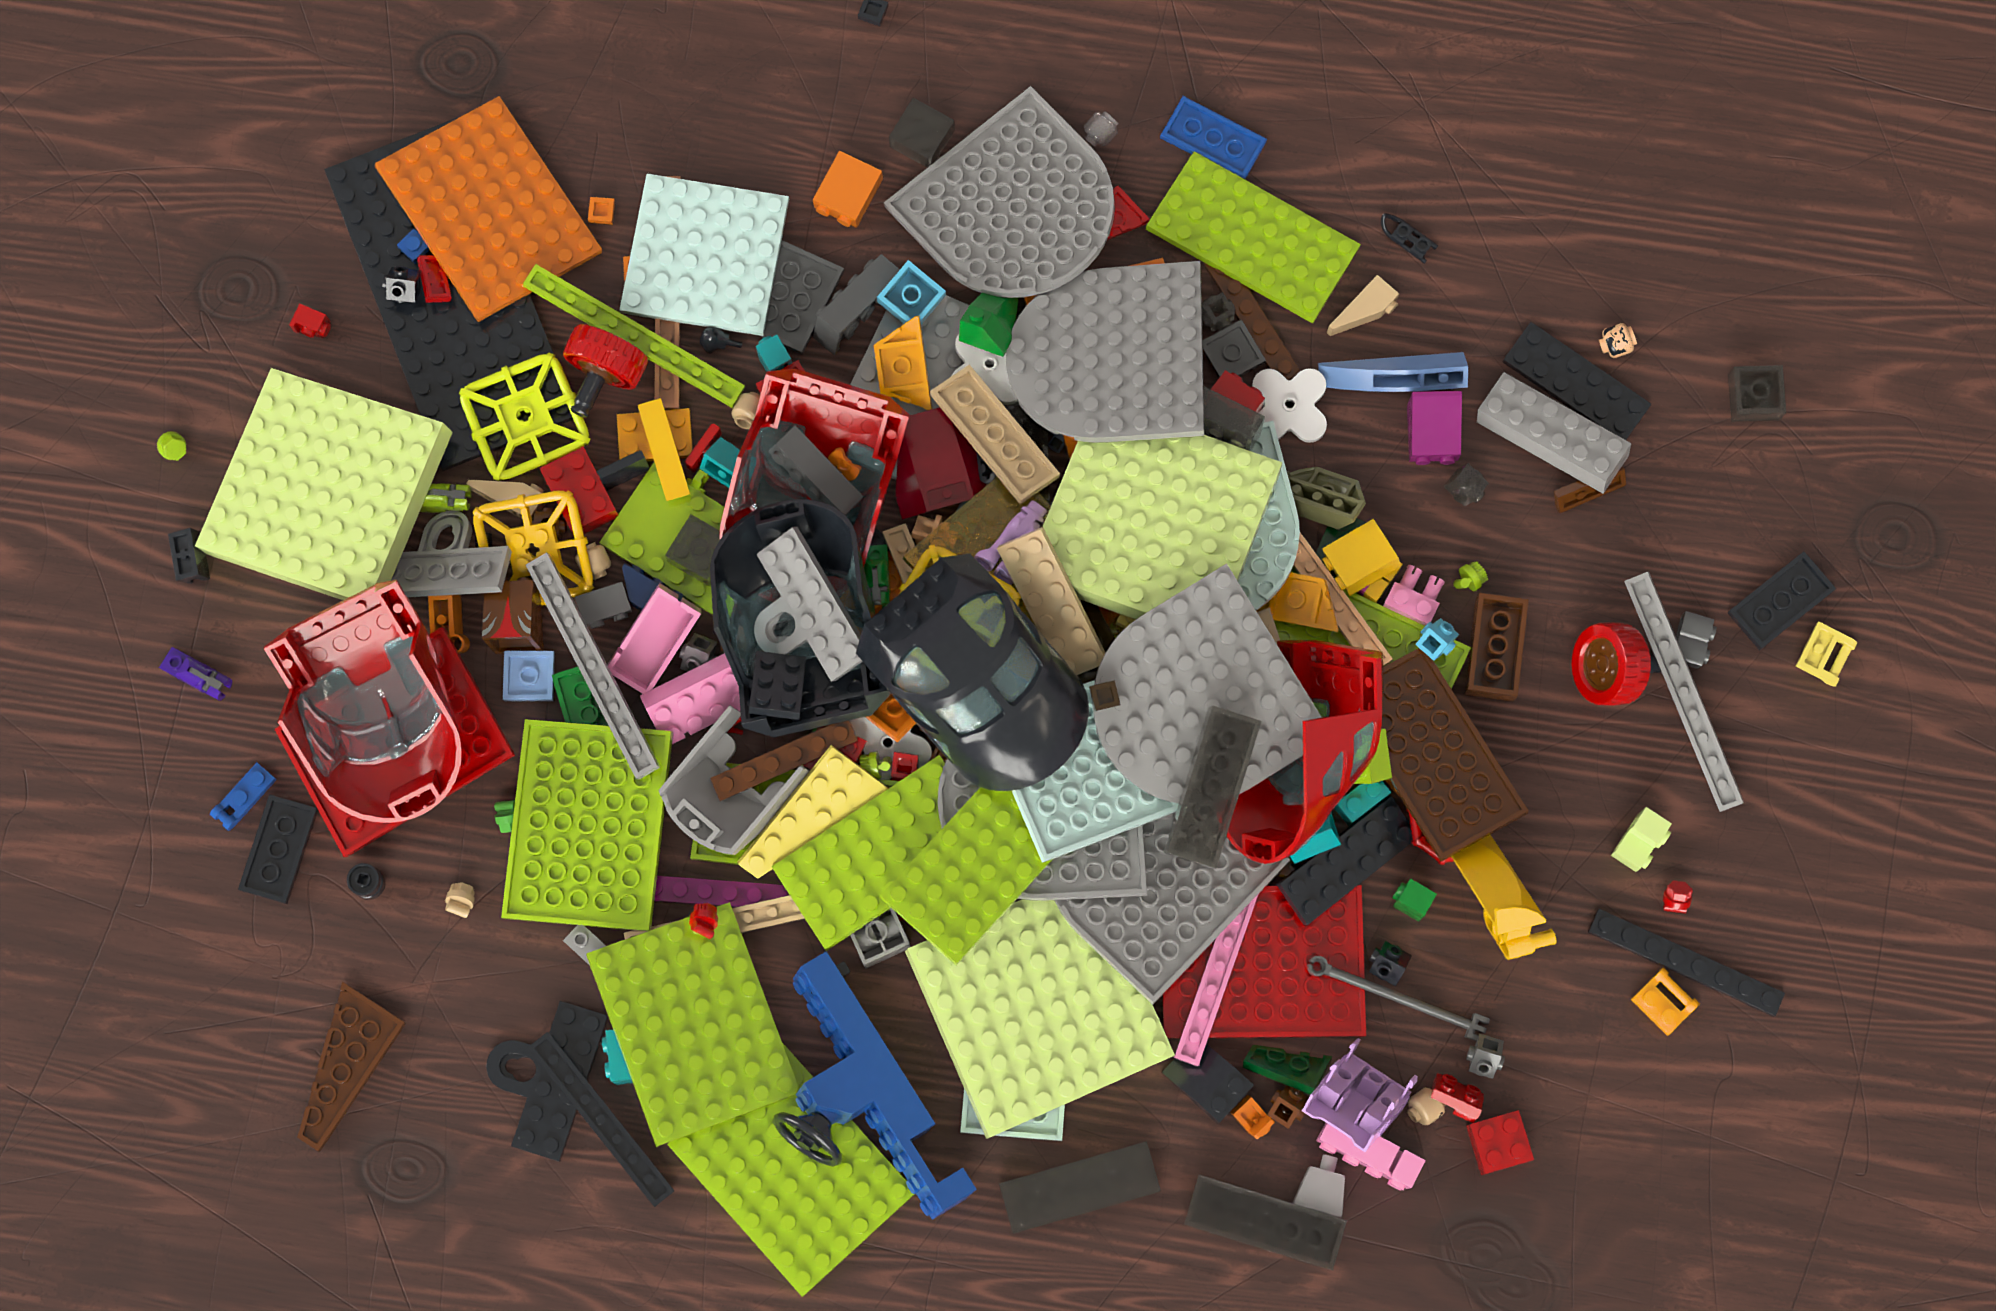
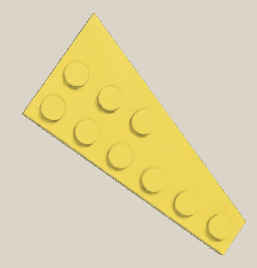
(821, 800)

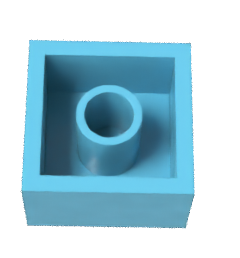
(911, 294)

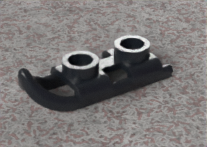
(1403, 233)

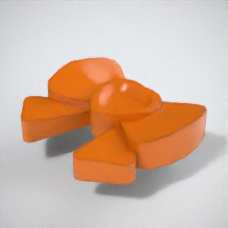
(848, 469)

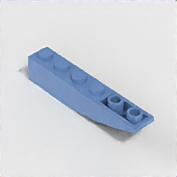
(1398, 373)

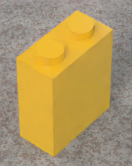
(1360, 557)

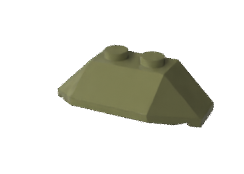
(1326, 496)

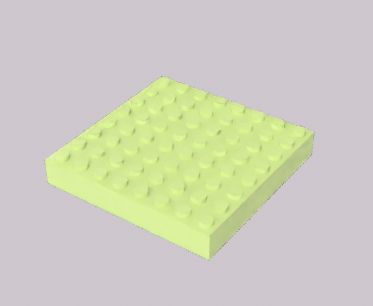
(323, 487)
(1156, 517)
(1035, 1016)

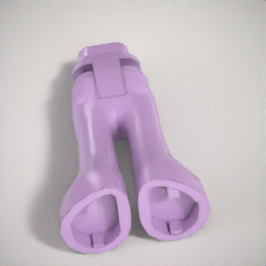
(1024, 522)

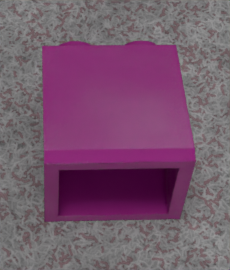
(1434, 427)

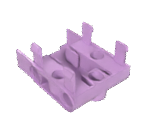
(1358, 1099)

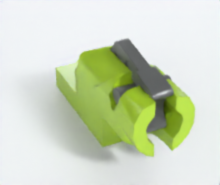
(446, 497)

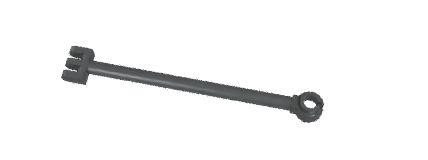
(1471, 1025)

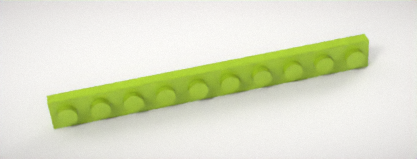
(652, 345)

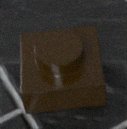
(1104, 695)

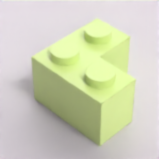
(1641, 837)

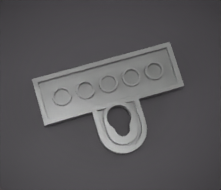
(451, 569)
(812, 603)

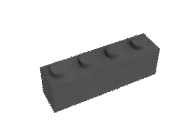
(814, 471)

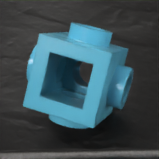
(1437, 639)

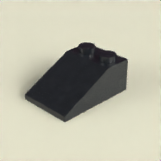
(1211, 1085)

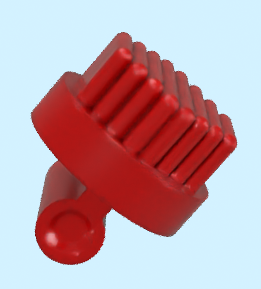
(1677, 897)
(704, 919)

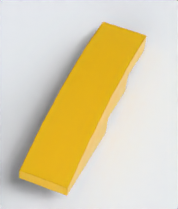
(663, 449)

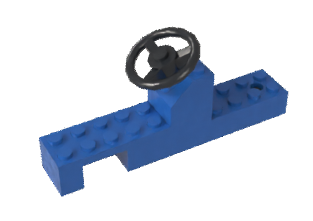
(860, 1083)

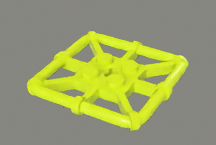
(509, 410)

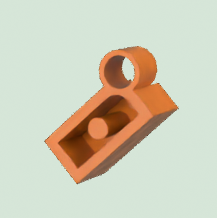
(447, 613)

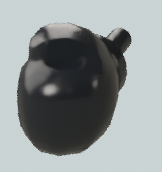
(714, 338)

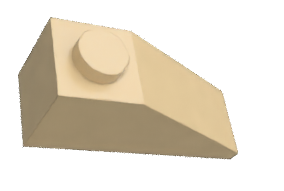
(1368, 306)
(500, 491)

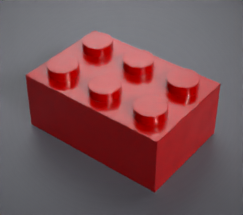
(579, 476)

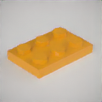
(633, 435)

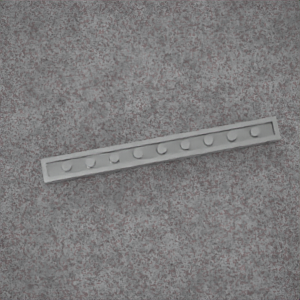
(593, 666)
(1684, 691)

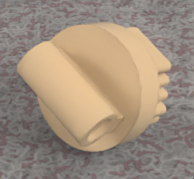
(460, 899)

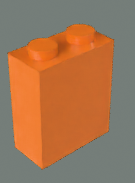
(847, 189)

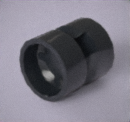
(366, 881)

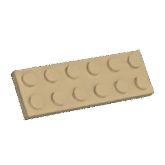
(994, 434)
(1052, 599)

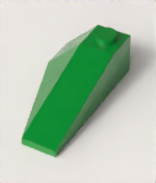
(989, 323)

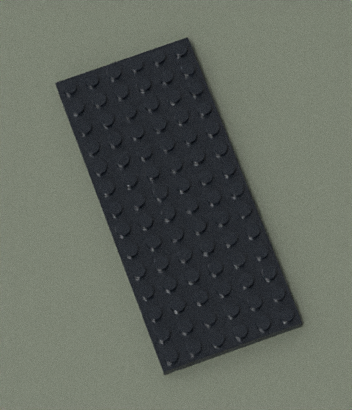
(438, 341)

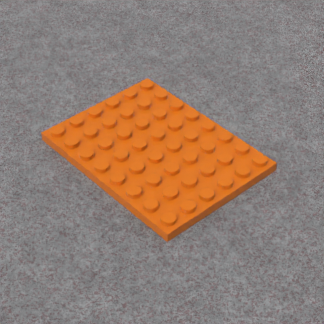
(487, 207)

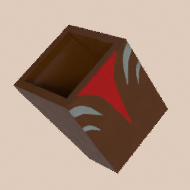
(513, 617)

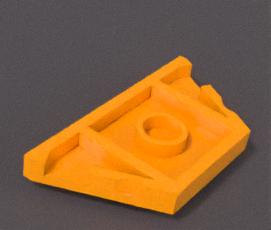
(903, 365)
(1303, 602)

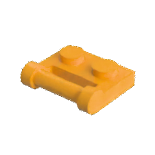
(1659, 1007)

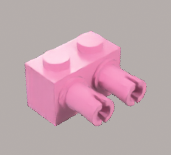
(1411, 604)

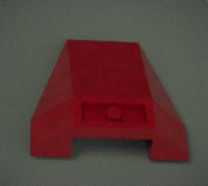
(934, 465)

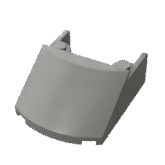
(695, 804)

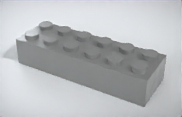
(1553, 432)

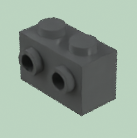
(604, 605)

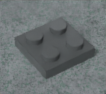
(1232, 350)

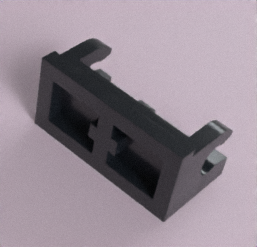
(187, 559)

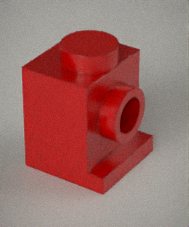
(310, 322)

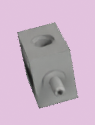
(880, 939)

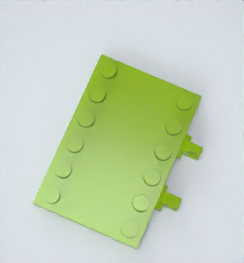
(650, 526)

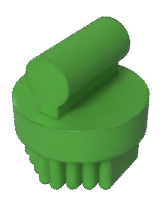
(504, 815)

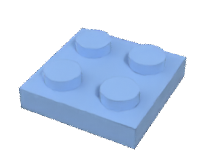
(528, 676)

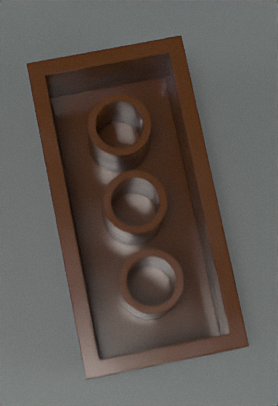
(1496, 647)

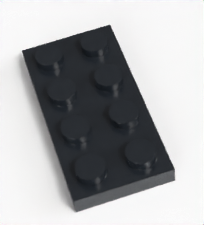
(1781, 600)
(278, 849)

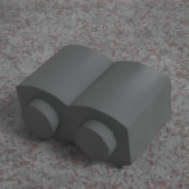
(1693, 637)

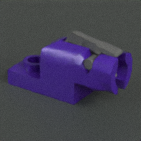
(195, 673)

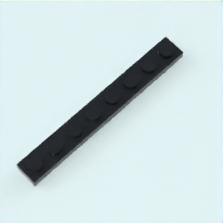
(1686, 962)
(601, 1119)

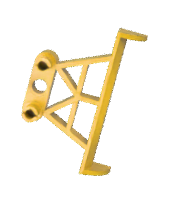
(1506, 902)

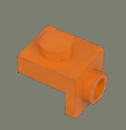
(1252, 1117)

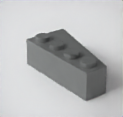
(853, 304)

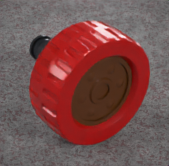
(604, 360)
(1612, 664)

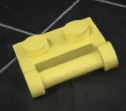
(1819, 649)

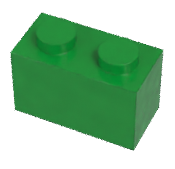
(1413, 899)

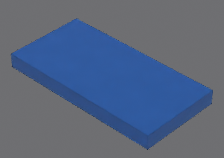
(1214, 137)

